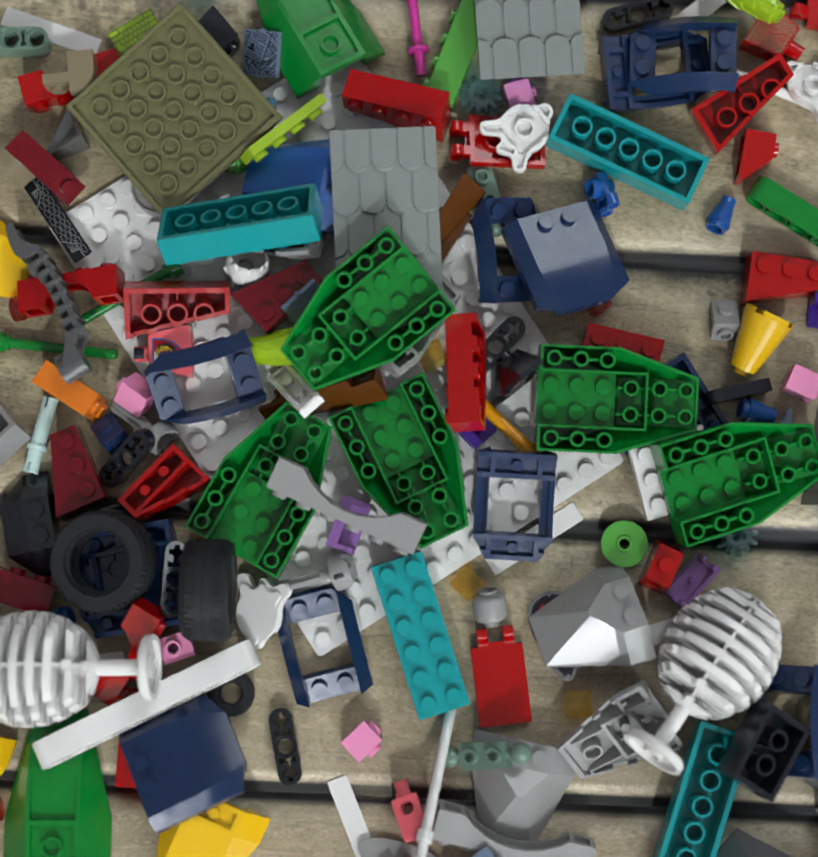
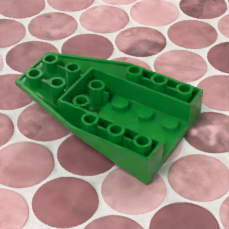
(365, 313)
(609, 400)
(407, 457)
(733, 476)
(240, 504)

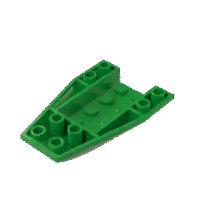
(318, 39)
(58, 808)

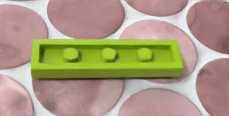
(276, 136)

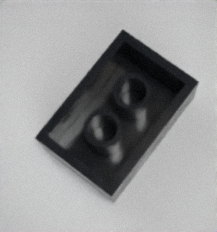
(763, 749)

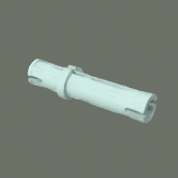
(40, 435)

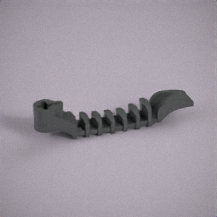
(72, 362)

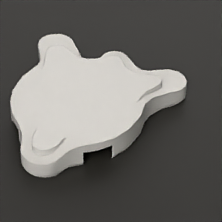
(804, 86)
(521, 132)
(260, 608)

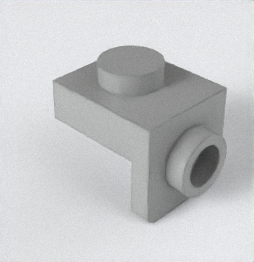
(724, 320)

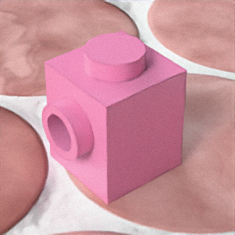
(519, 91)
(801, 383)
(134, 395)
(176, 648)
(363, 740)

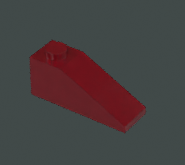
(44, 167)

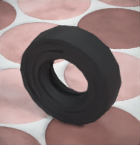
(243, 704)

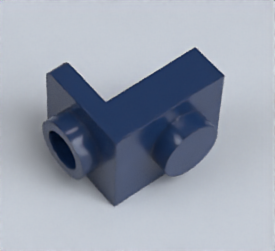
(109, 432)

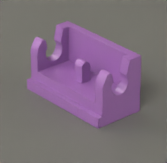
(342, 538)
(691, 580)

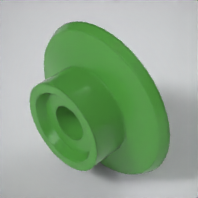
(636, 541)

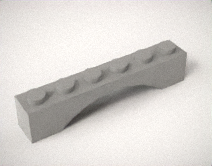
(296, 482)
(459, 827)

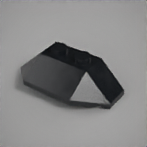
(30, 522)

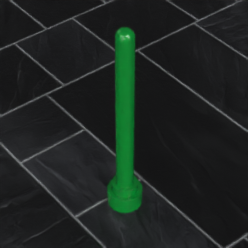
(167, 271)
(8, 342)

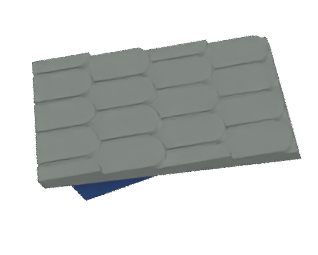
(528, 38)
(386, 180)

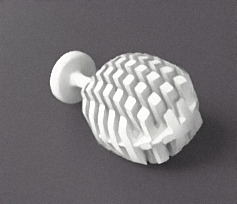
(55, 666)
(710, 666)

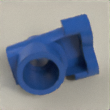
(602, 190)

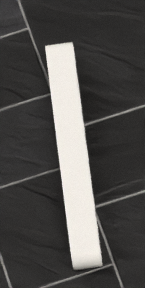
(137, 710)

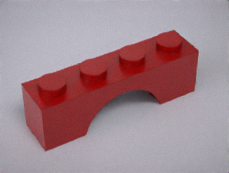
(40, 100)
(102, 282)
(140, 620)

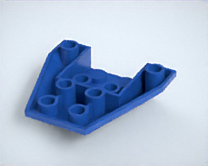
(294, 166)

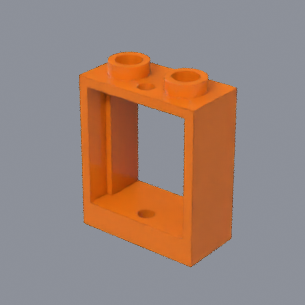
(74, 395)

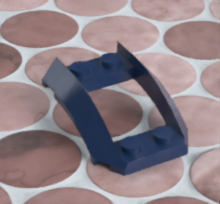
(722, 57)
(614, 61)
(497, 211)
(241, 368)
(514, 465)
(331, 681)
(803, 681)

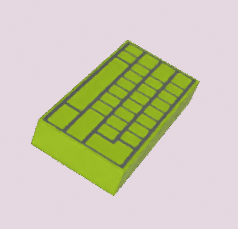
(131, 31)

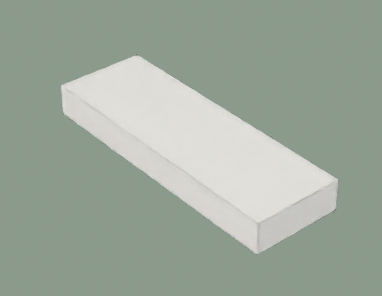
(295, 390)

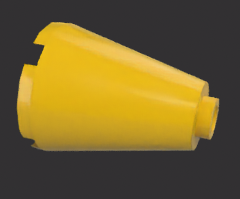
(757, 339)

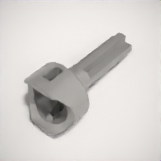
(162, 431)
(340, 572)

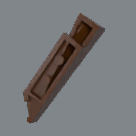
(455, 212)
(353, 391)

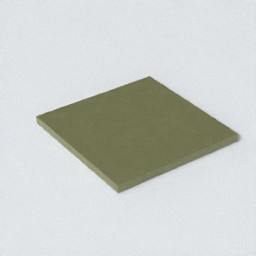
(174, 111)

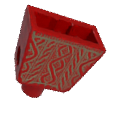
(768, 40)
(660, 567)

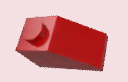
(755, 153)

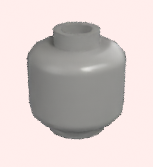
(489, 606)

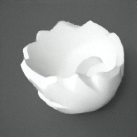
(247, 268)

